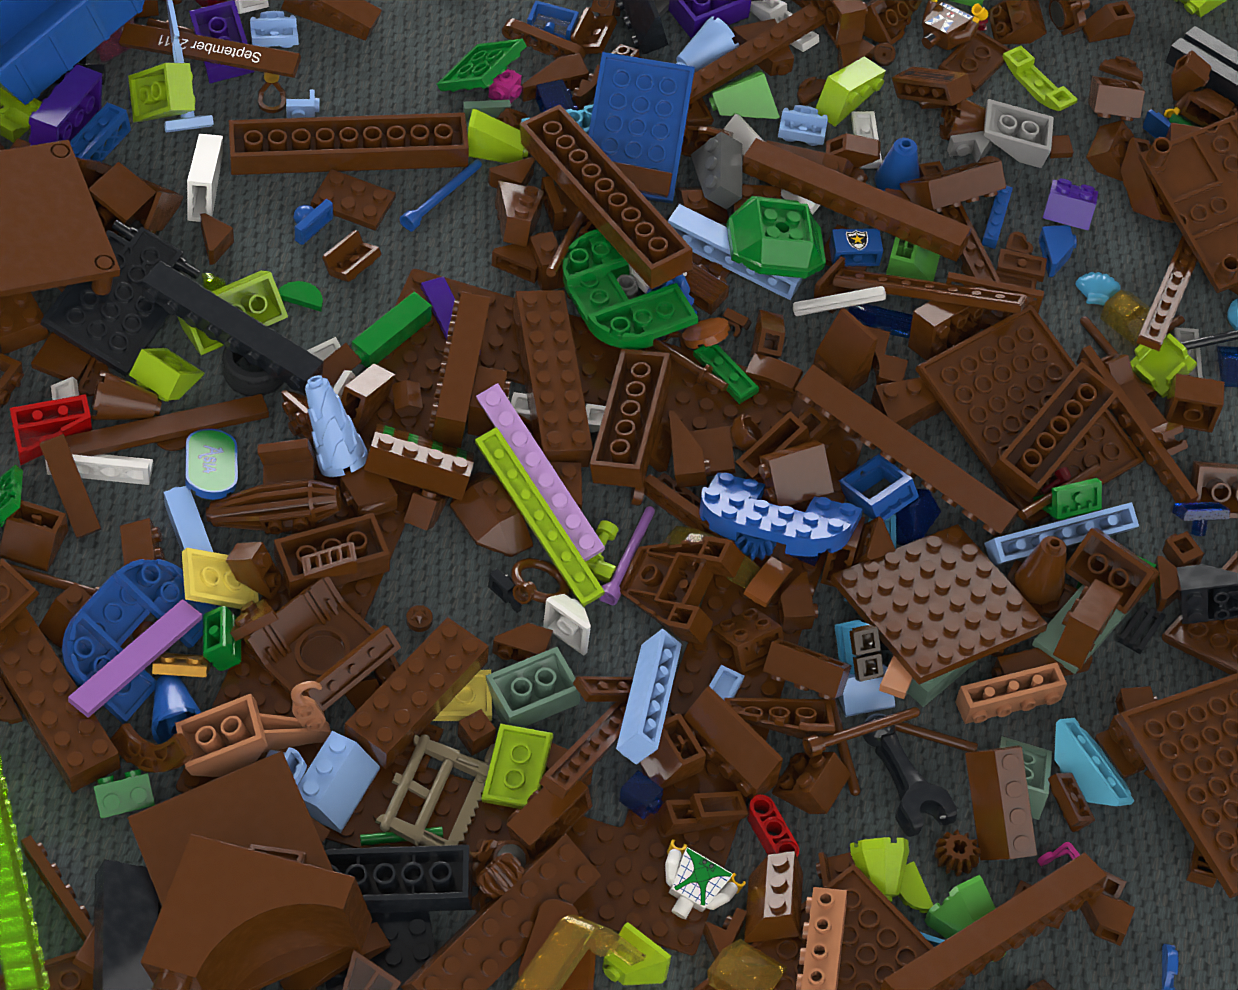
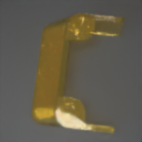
(567, 947)

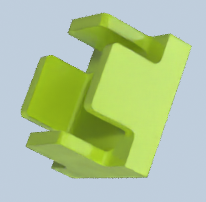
(1161, 366)

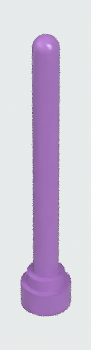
(612, 588)

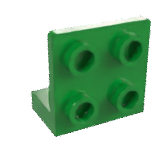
(1075, 499)

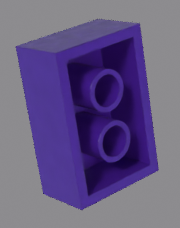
(694, 13)
(223, 23)

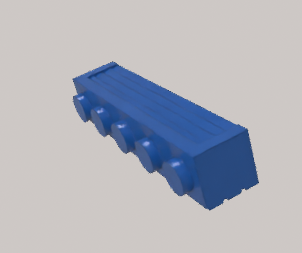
(996, 217)

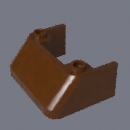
(160, 208)

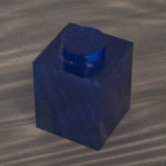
(641, 795)

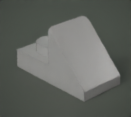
(969, 143)

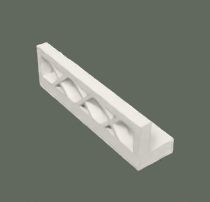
(113, 468)

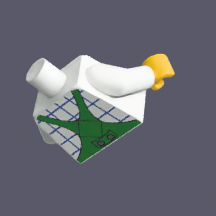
(697, 881)

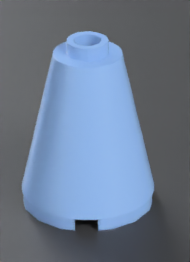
(707, 45)

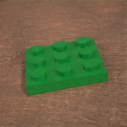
(482, 65)

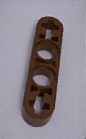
(515, 29)

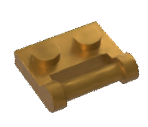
(181, 665)

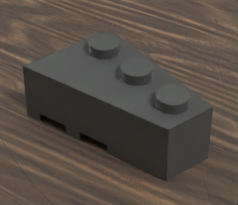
(720, 169)

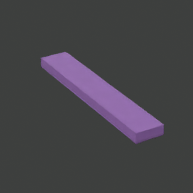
(134, 658)

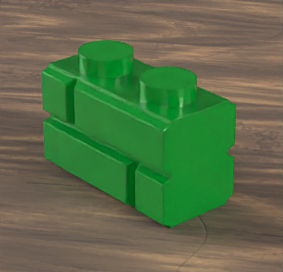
(218, 643)

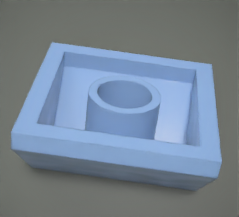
(864, 696)

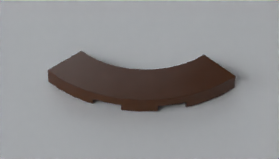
(151, 756)

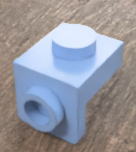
(302, 107)

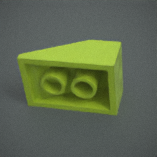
(162, 92)

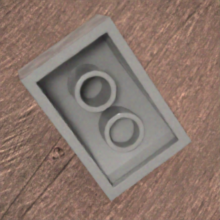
(1019, 132)

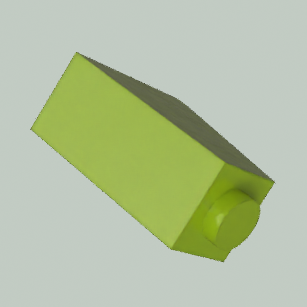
(494, 139)

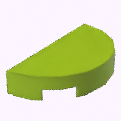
(913, 890)

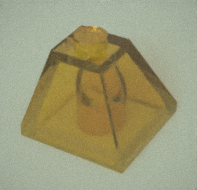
(1125, 315)
(744, 968)

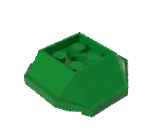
(776, 238)

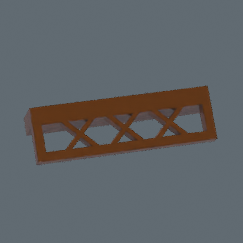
(675, 502)

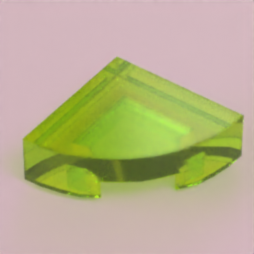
(212, 282)

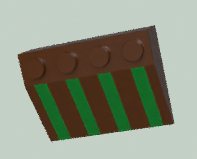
(419, 461)

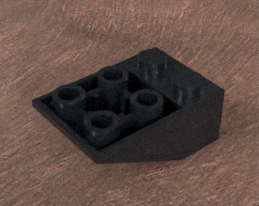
(1207, 593)

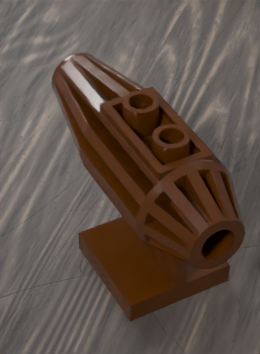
(286, 498)

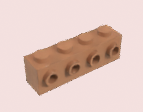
(1011, 693)
(824, 939)

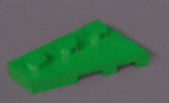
(10, 492)

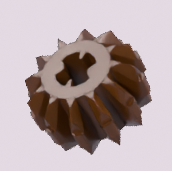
(964, 861)
(500, 875)

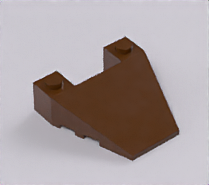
(673, 579)

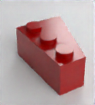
(47, 420)

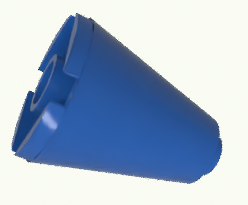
(898, 166)
(170, 706)

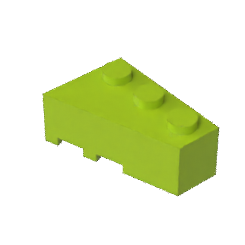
(849, 89)

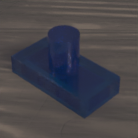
(1200, 514)

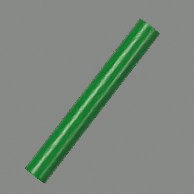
(390, 837)

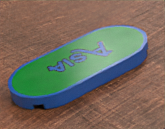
(211, 463)

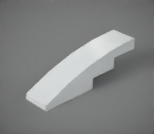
(778, 9)

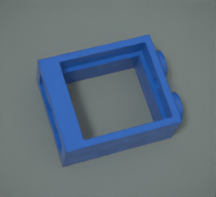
(887, 501)

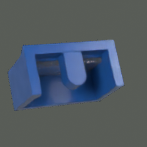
(553, 19)

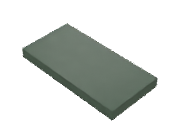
(1049, 639)

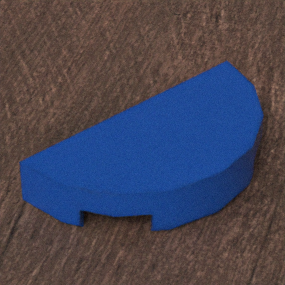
(1169, 966)

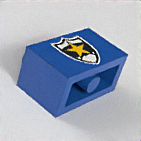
(858, 246)

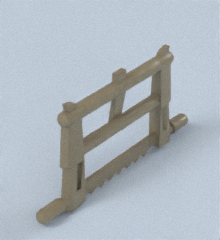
(451, 758)

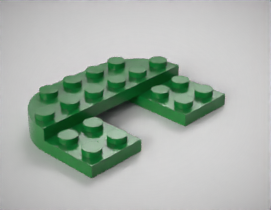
(605, 305)

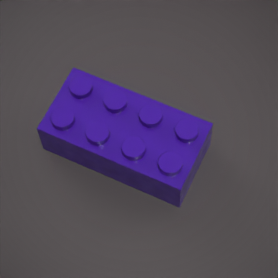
(67, 107)

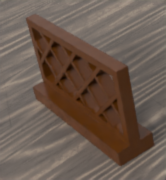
(992, 316)

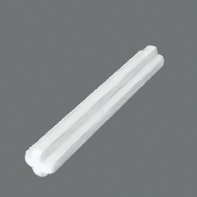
(839, 301)

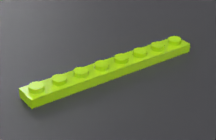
(539, 517)

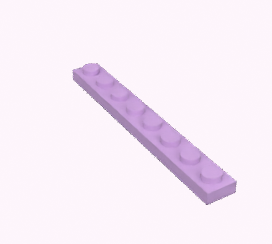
(540, 471)

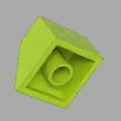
(164, 373)

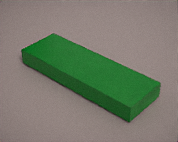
(739, 383)

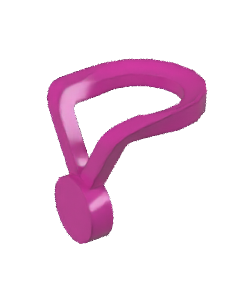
(1061, 851)

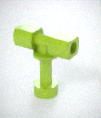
(602, 570)

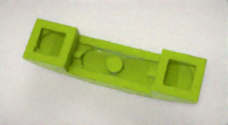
(1037, 84)

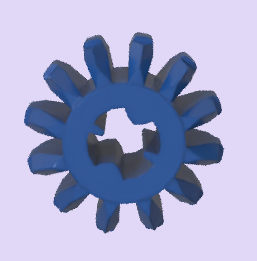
(754, 546)

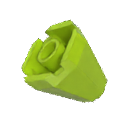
(882, 862)

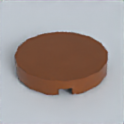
(706, 332)

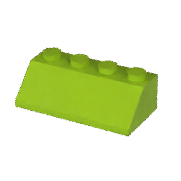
(254, 295)

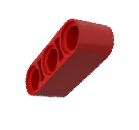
(770, 822)

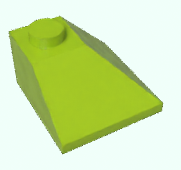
(649, 971)

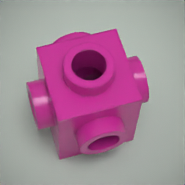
(506, 86)

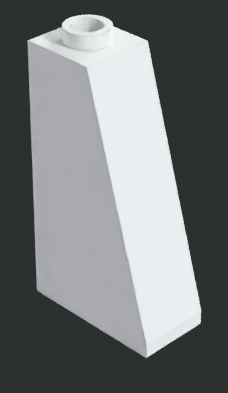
(204, 176)

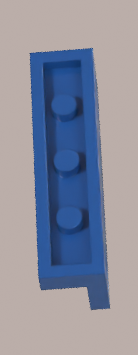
(99, 129)

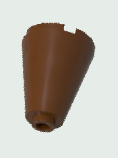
(962, 119)
(122, 400)
(1043, 572)

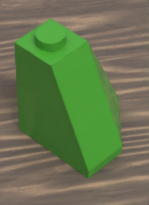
(745, 97)
(963, 907)

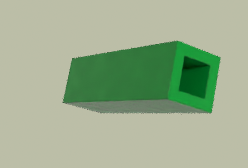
(392, 329)

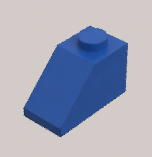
(1056, 246)

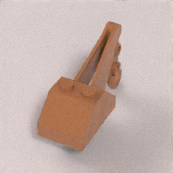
(238, 734)

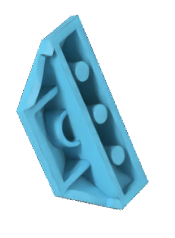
(1094, 773)

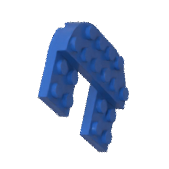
(736, 507)
(112, 616)

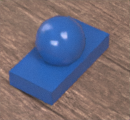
(311, 220)

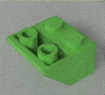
(912, 261)

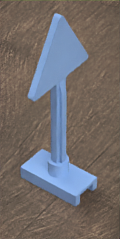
(187, 120)

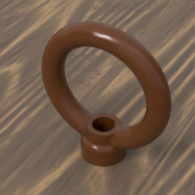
(527, 591)

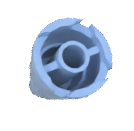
(333, 430)

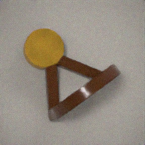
(271, 79)

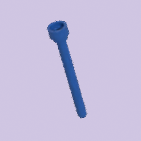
(412, 218)

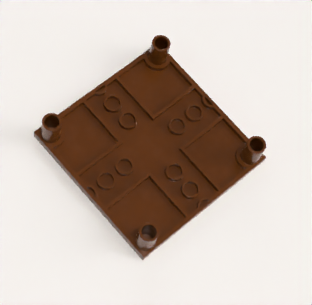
(1200, 189)
(50, 223)

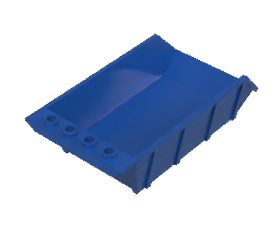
(51, 36)

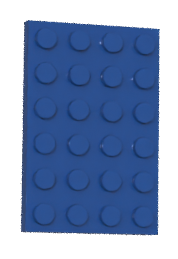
(642, 113)

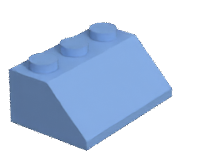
(337, 781)

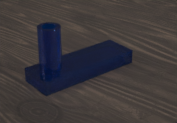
(888, 320)

